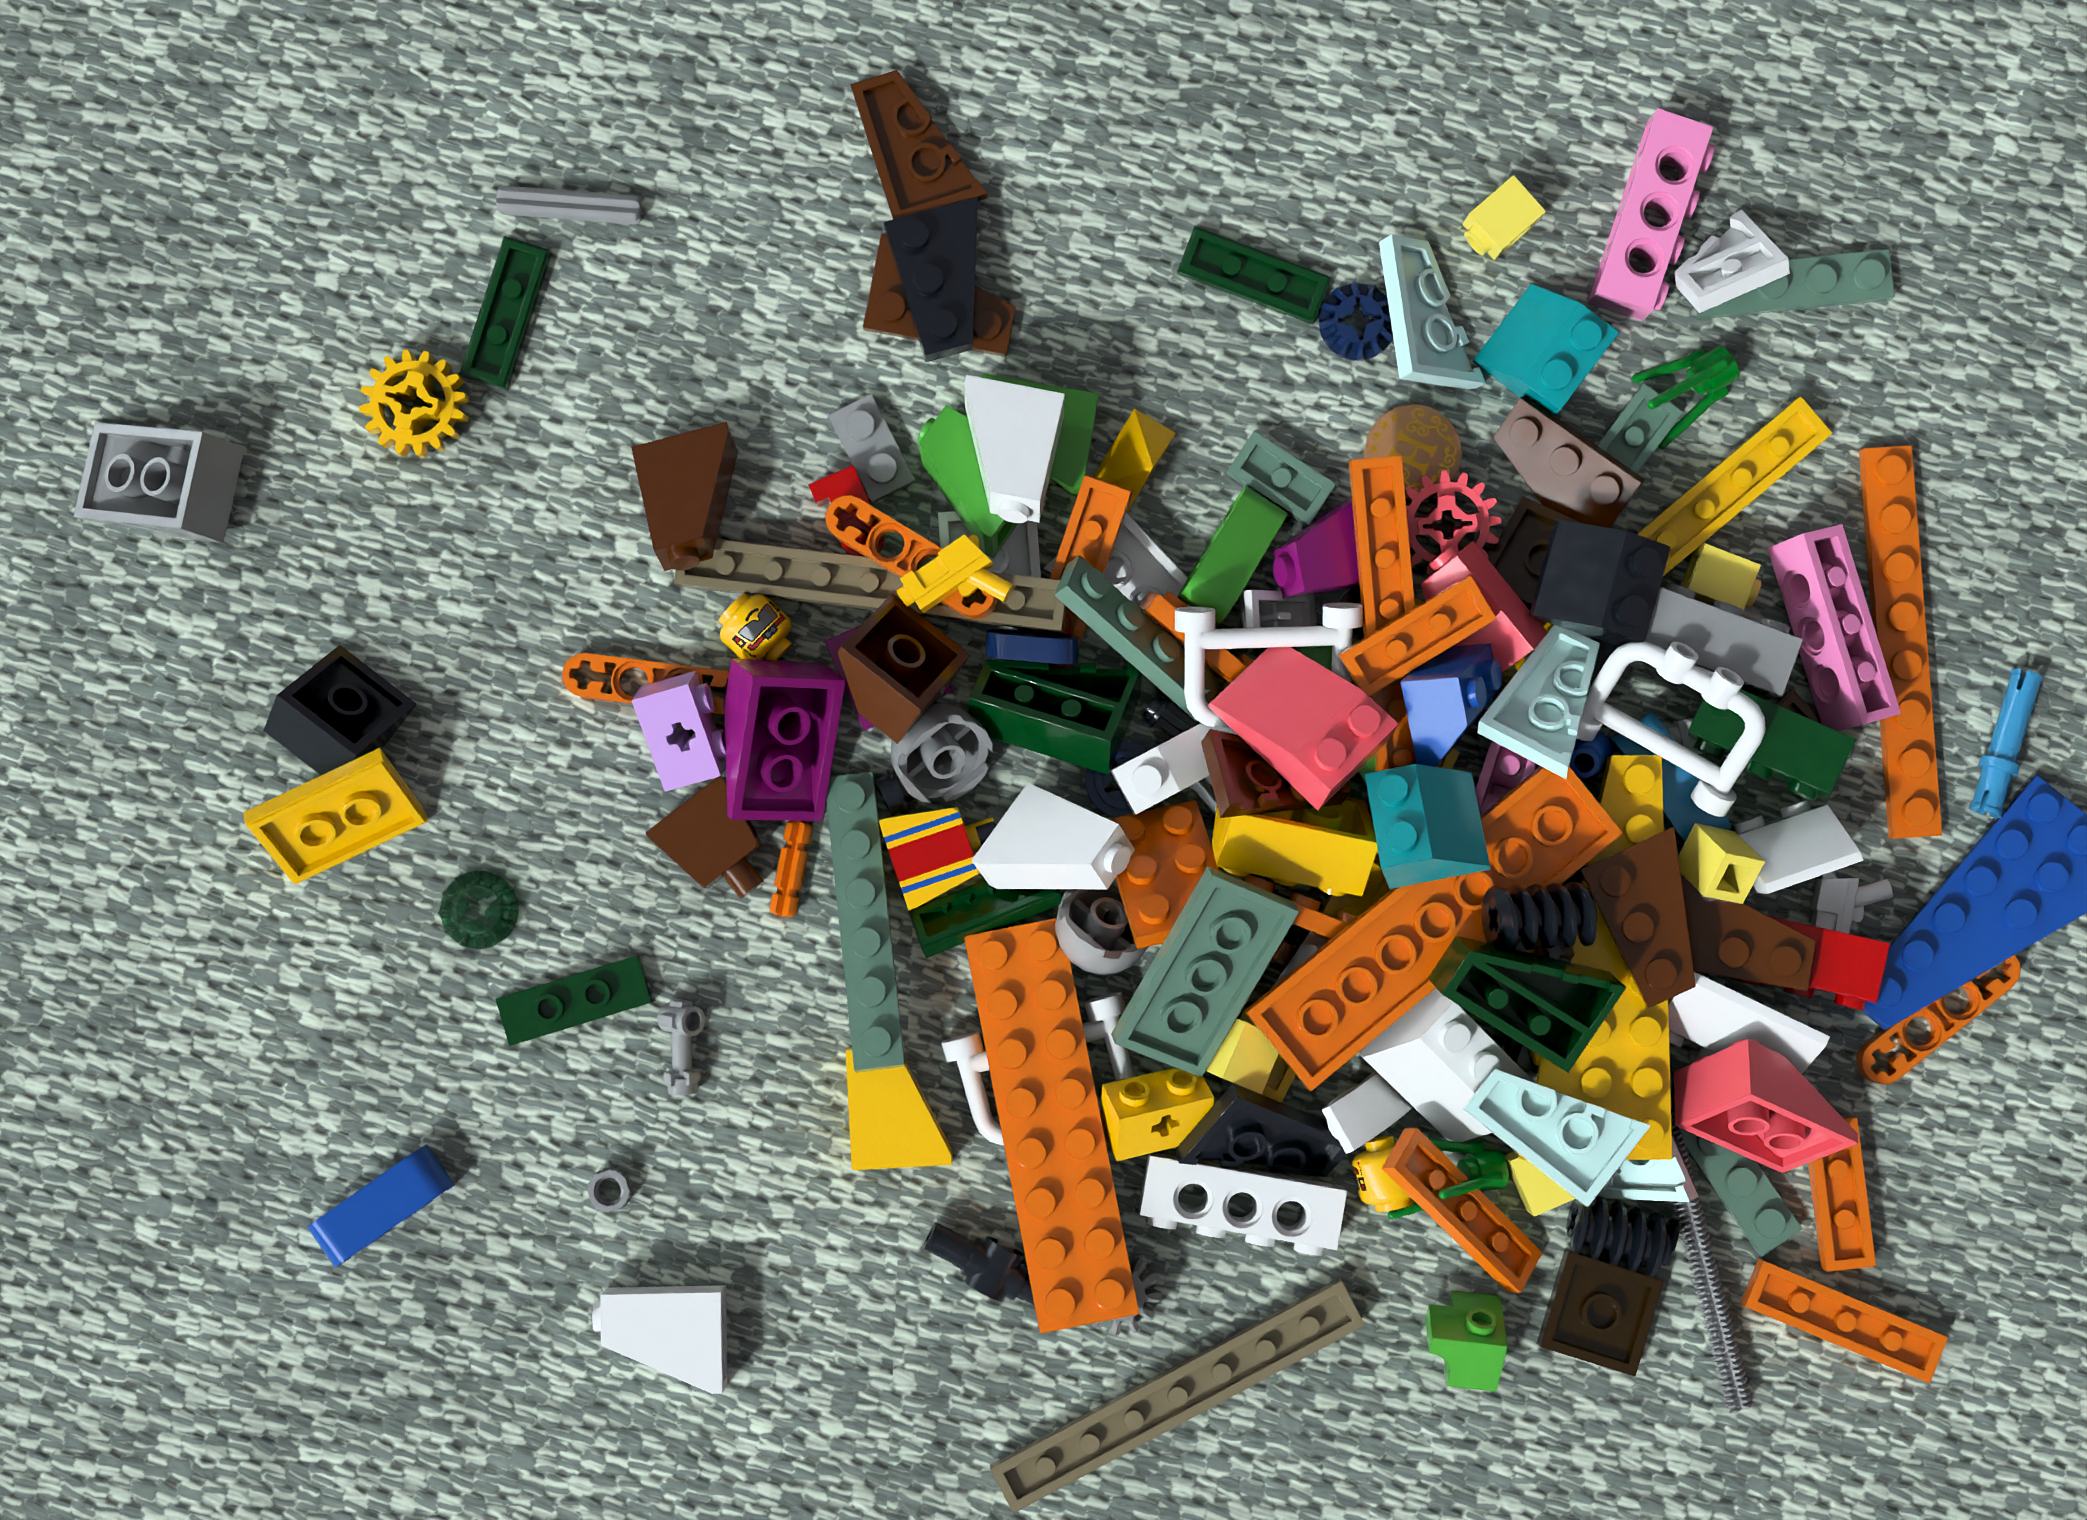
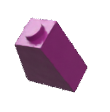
(1319, 556)

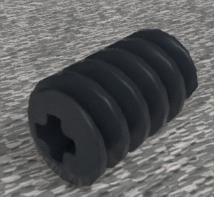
(1541, 912)
(1622, 1233)

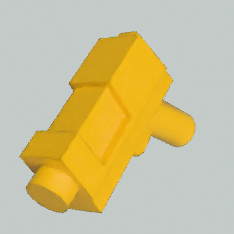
(956, 568)

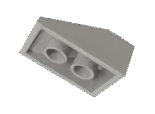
(159, 481)

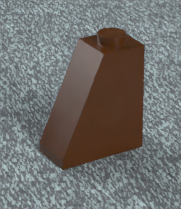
(686, 492)

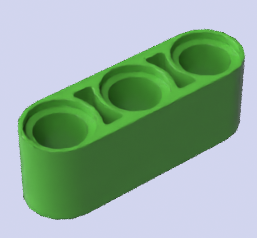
(1233, 553)

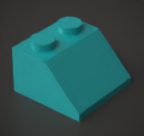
(1545, 347)
(1426, 824)

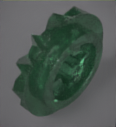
(501, 914)

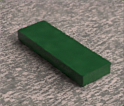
(1253, 275)
(505, 313)

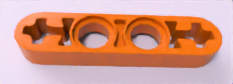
(914, 552)
(654, 670)
(1942, 1027)

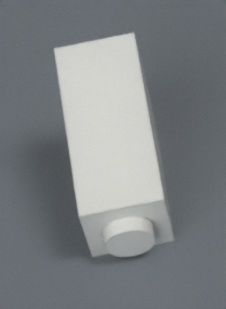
(1014, 443)
(1052, 846)
(669, 1330)

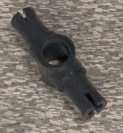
(984, 1263)

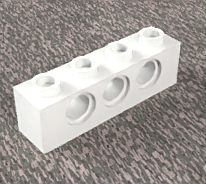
(1320, 1202)

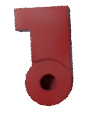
(844, 484)

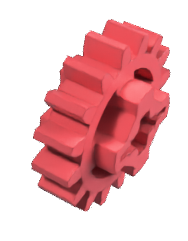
(1445, 500)

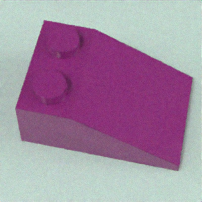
(780, 738)

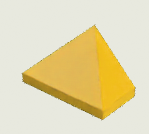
(1135, 453)

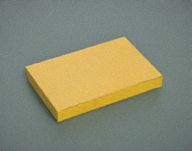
(335, 816)

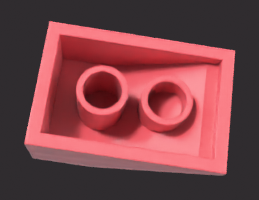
(1304, 721)
(1758, 1107)

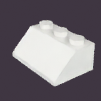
(1718, 1017)
(1438, 1063)

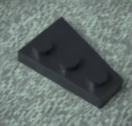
(937, 274)
(1263, 1132)

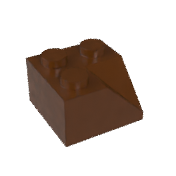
(898, 667)

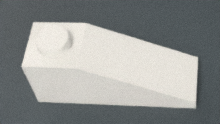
(1164, 769)

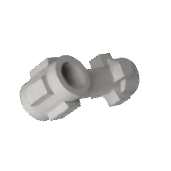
(684, 1022)

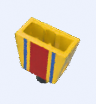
(933, 851)

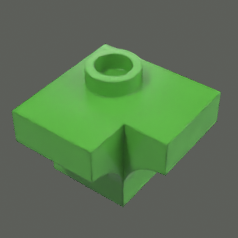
(1469, 1339)

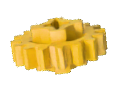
(410, 423)

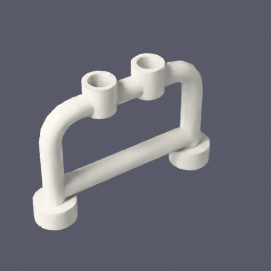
(1201, 634)
(1720, 690)
(973, 1060)

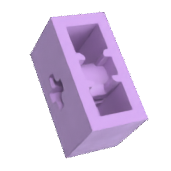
(677, 756)

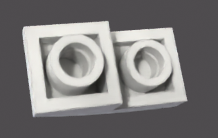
(1364, 1111)

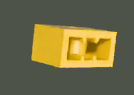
(1152, 1111)

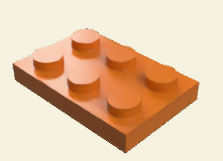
(1163, 869)

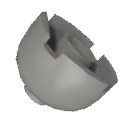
(942, 754)
(1096, 930)

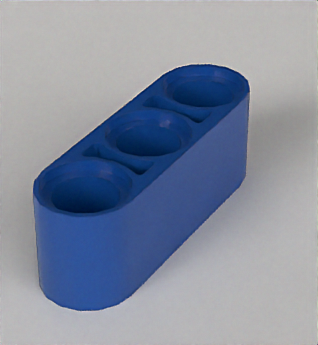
(380, 1205)

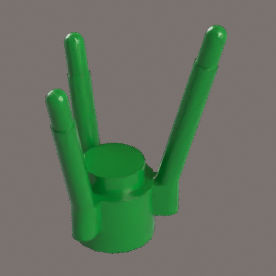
(1708, 374)
(1483, 1168)

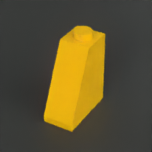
(892, 1121)

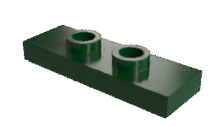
(974, 911)
(574, 1000)

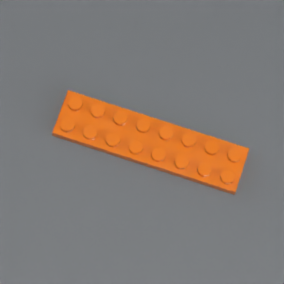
(1385, 955)
(1051, 1127)

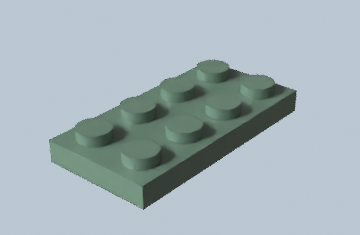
(1204, 972)

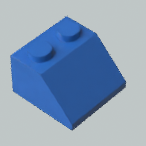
(1448, 697)

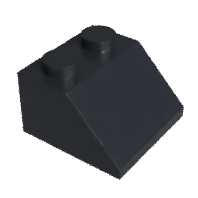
(1600, 582)
(336, 712)

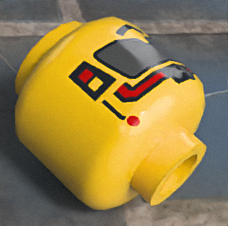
(755, 628)
(1372, 1182)

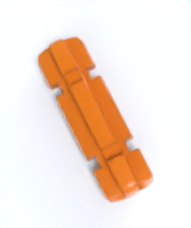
(791, 868)

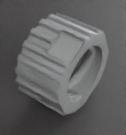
(625, 1185)

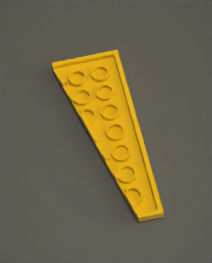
(1629, 1054)

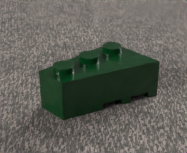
(1057, 711)
(1792, 748)
(1528, 996)

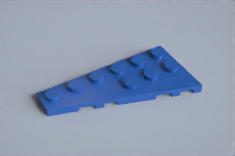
(2000, 899)

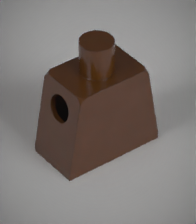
(709, 842)

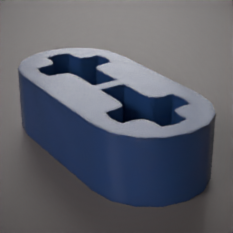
(1032, 646)

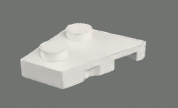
(1731, 265)

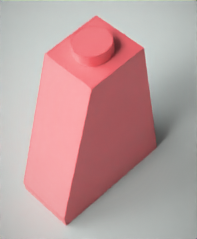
(1513, 631)

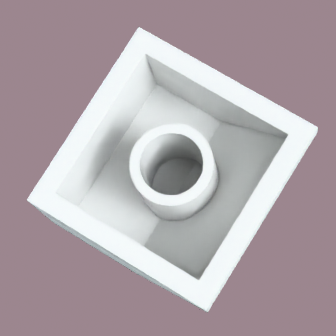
(1797, 845)

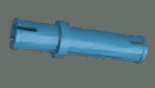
(2001, 758)

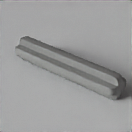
(569, 205)

